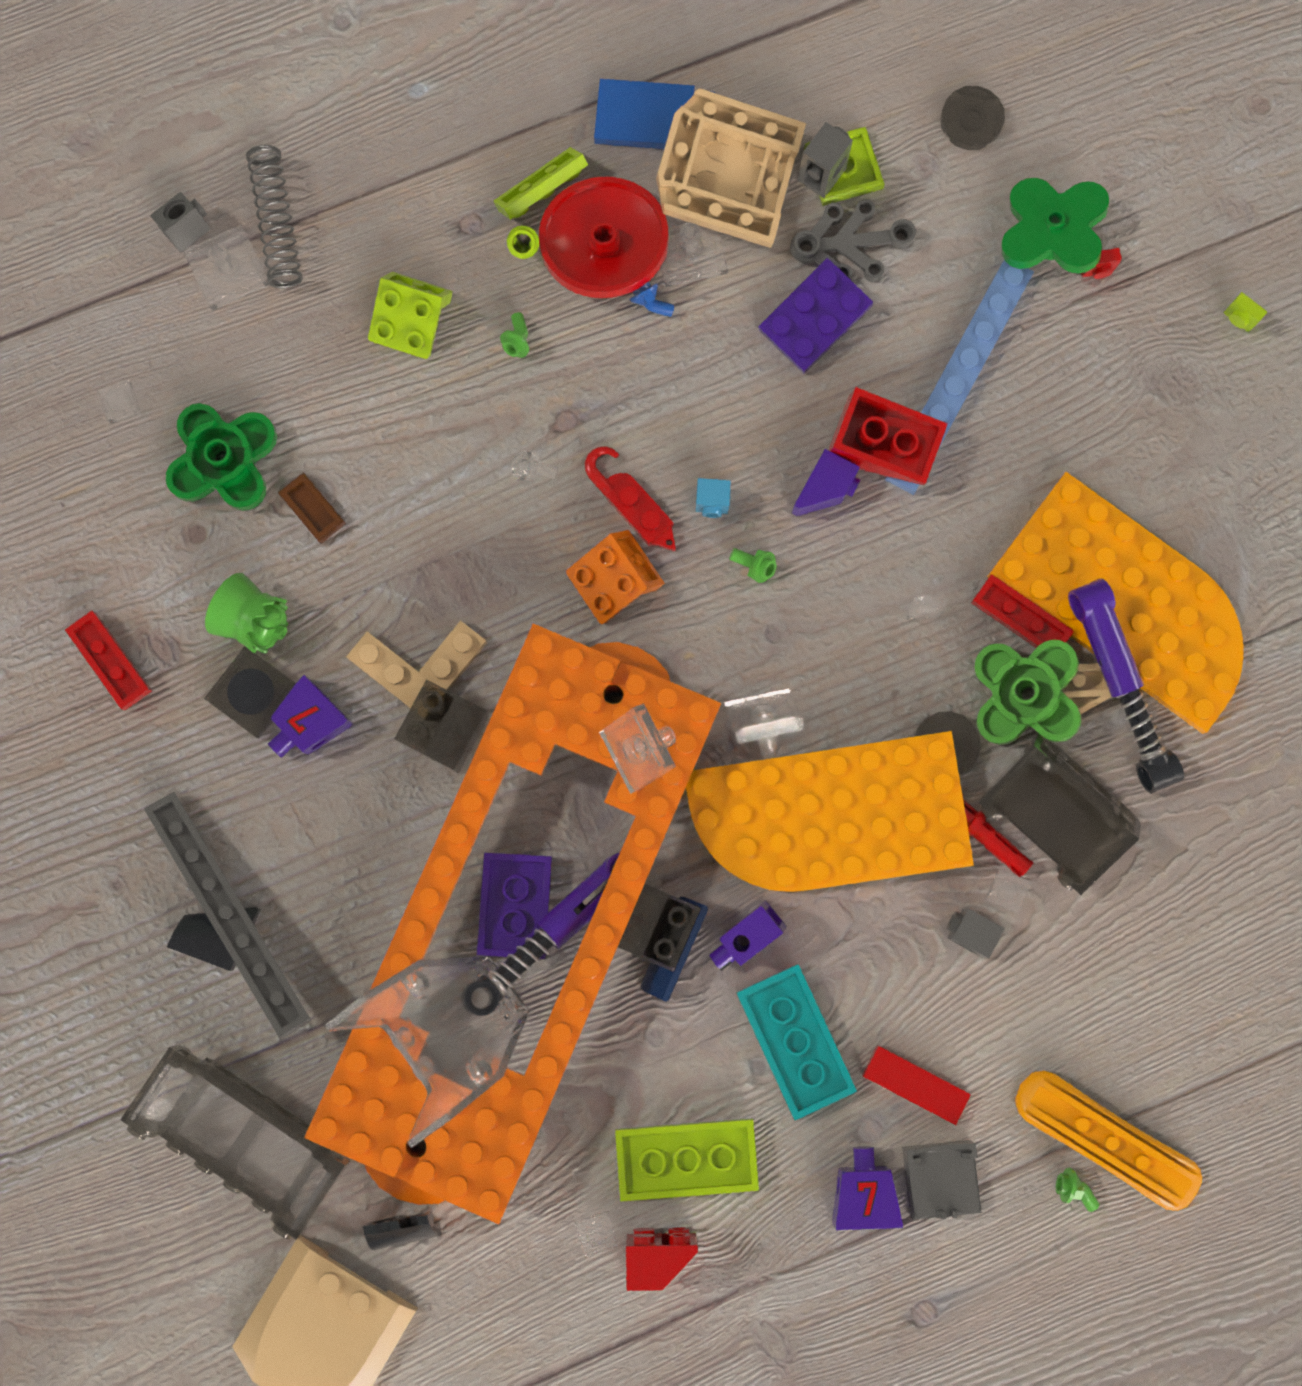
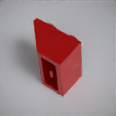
(657, 1257)

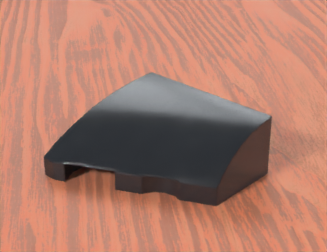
(199, 939)
(401, 1230)

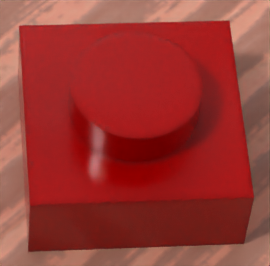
(1108, 263)

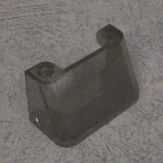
(1062, 813)

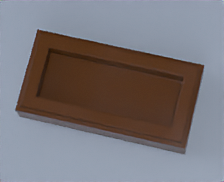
(312, 508)

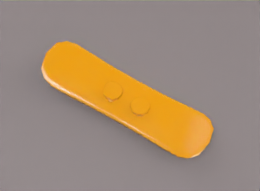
(1108, 1140)

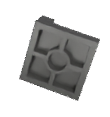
(942, 1179)

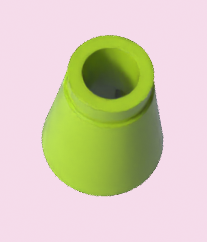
(516, 245)

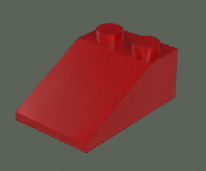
(887, 437)

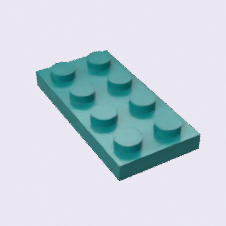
(796, 1042)

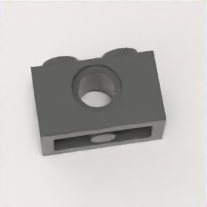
(825, 159)

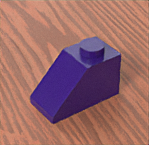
(827, 484)

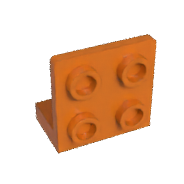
(613, 575)

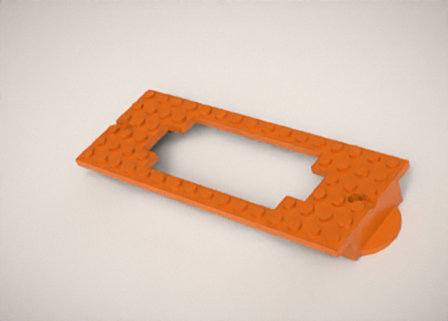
(373, 1094)

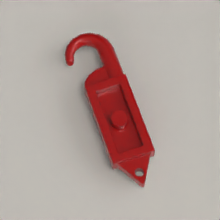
(631, 502)

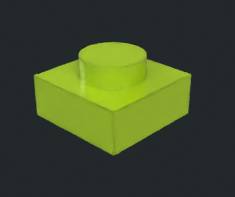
(1244, 312)

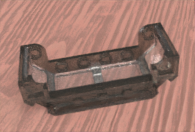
(236, 1136)

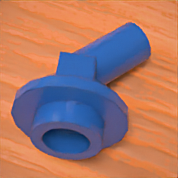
(646, 296)

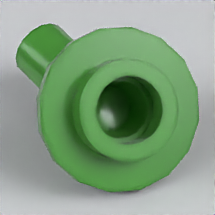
(515, 341)
(761, 565)
(1071, 1187)

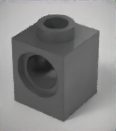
(181, 221)
(974, 932)

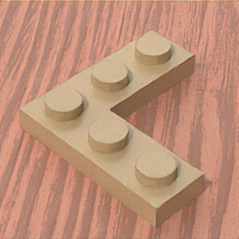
(402, 679)

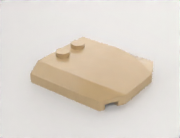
(728, 166)
(320, 1324)

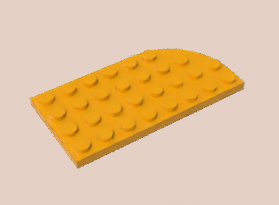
(1167, 606)
(835, 814)

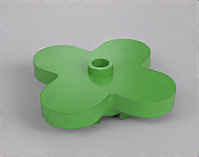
(1008, 674)

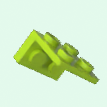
(407, 314)

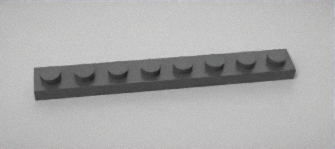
(227, 916)

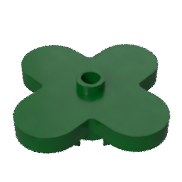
(1055, 225)
(209, 437)

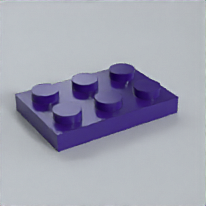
(815, 315)
(512, 901)

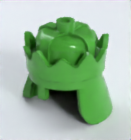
(246, 614)

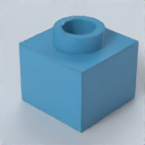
(713, 497)

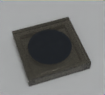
(250, 692)

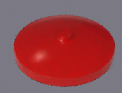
(603, 237)

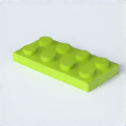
(686, 1159)

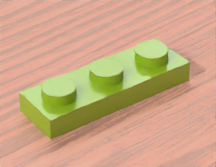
(541, 183)

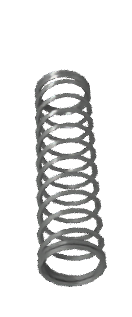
(267, 163)

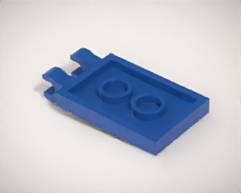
(637, 112)

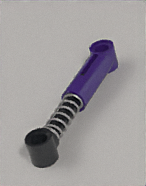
(1094, 607)
(553, 930)

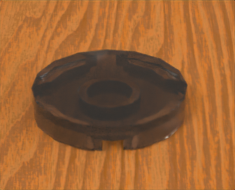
(972, 117)
(964, 735)

